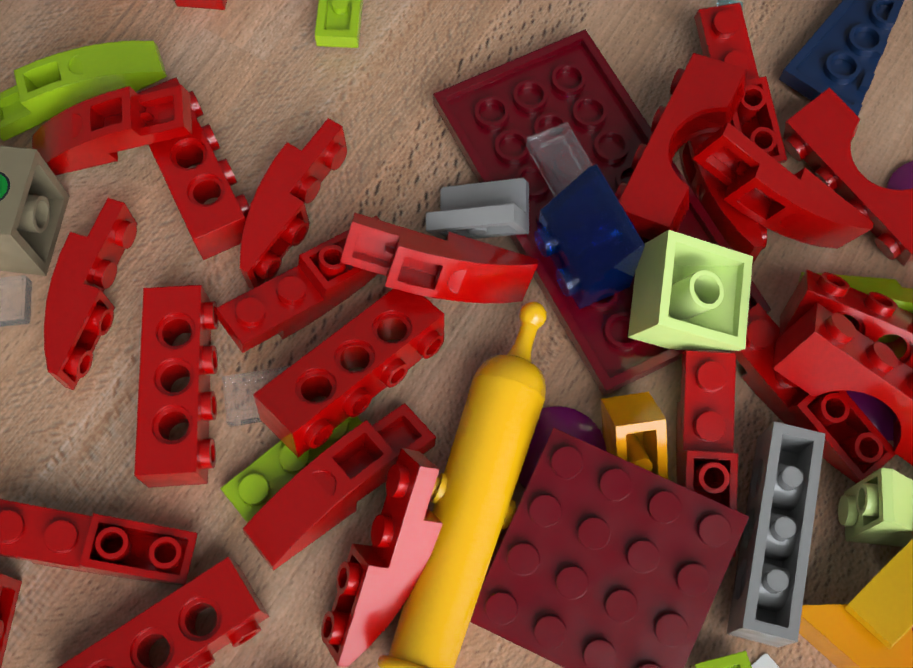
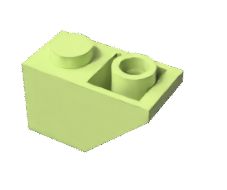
(879, 509)

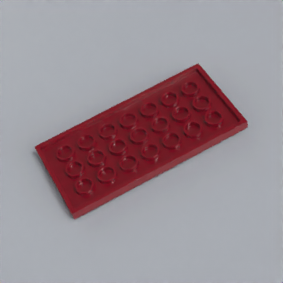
(533, 93)

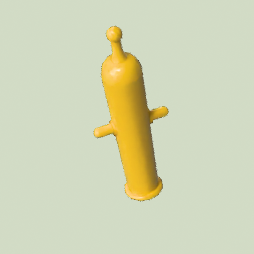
(473, 501)

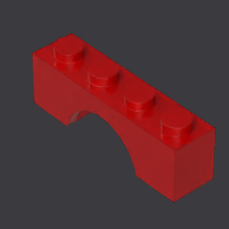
(700, 103)
(823, 138)
(829, 355)

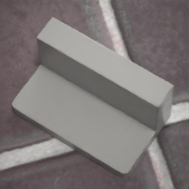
(482, 210)

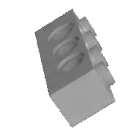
(777, 536)

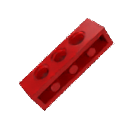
(213, 225)
(872, 312)
(165, 316)
(323, 371)
(174, 618)

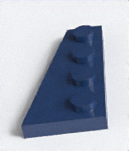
(844, 51)

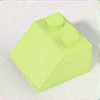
(691, 295)

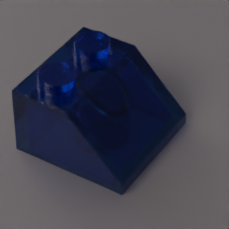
(589, 239)

